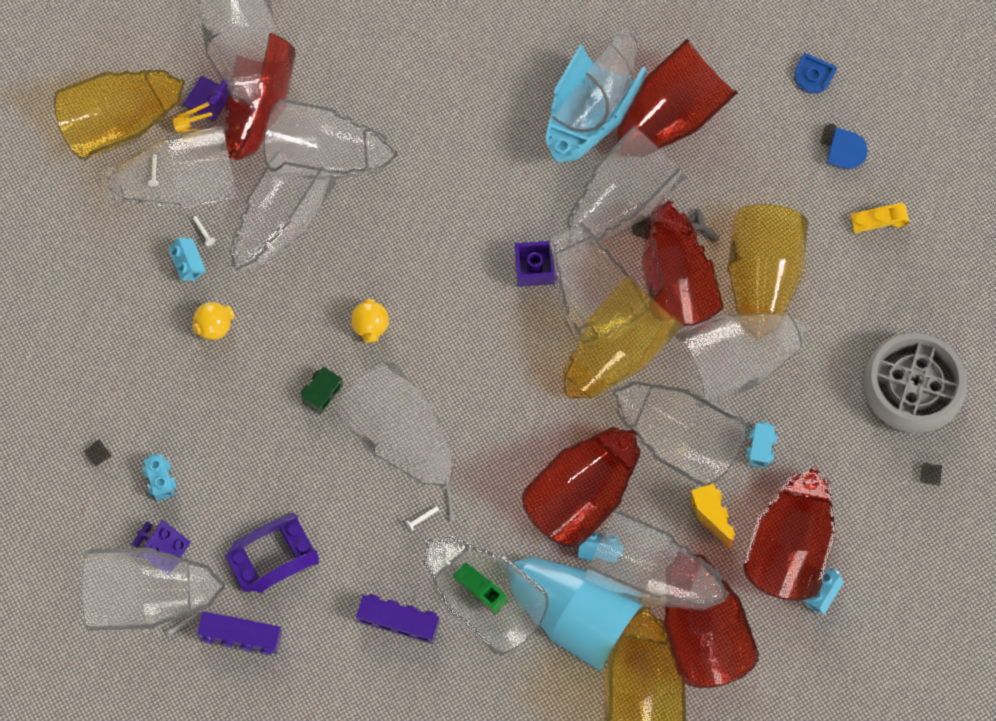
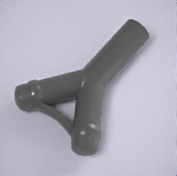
(702, 227)

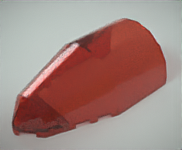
(676, 98)
(248, 123)
(677, 268)
(582, 486)
(793, 539)
(713, 643)

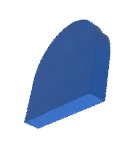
(813, 74)
(846, 149)

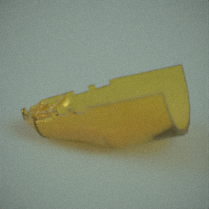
(114, 109)
(766, 257)
(618, 341)
(643, 675)

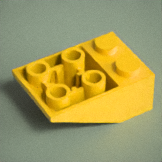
(709, 511)

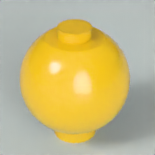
(212, 320)
(370, 320)

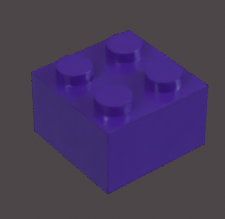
(533, 264)

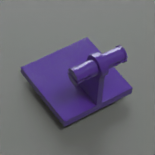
(210, 92)
(163, 539)

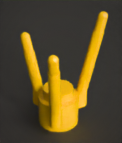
(183, 122)

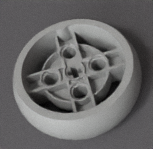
(949, 393)

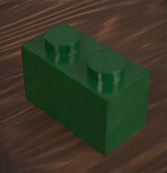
(321, 390)

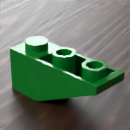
(481, 588)

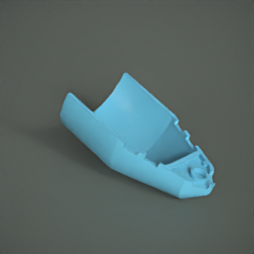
(572, 145)
(579, 613)

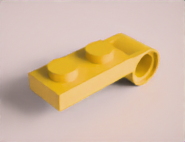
(880, 217)

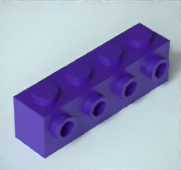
(397, 618)
(239, 632)

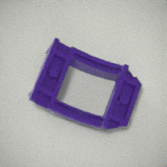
(296, 541)

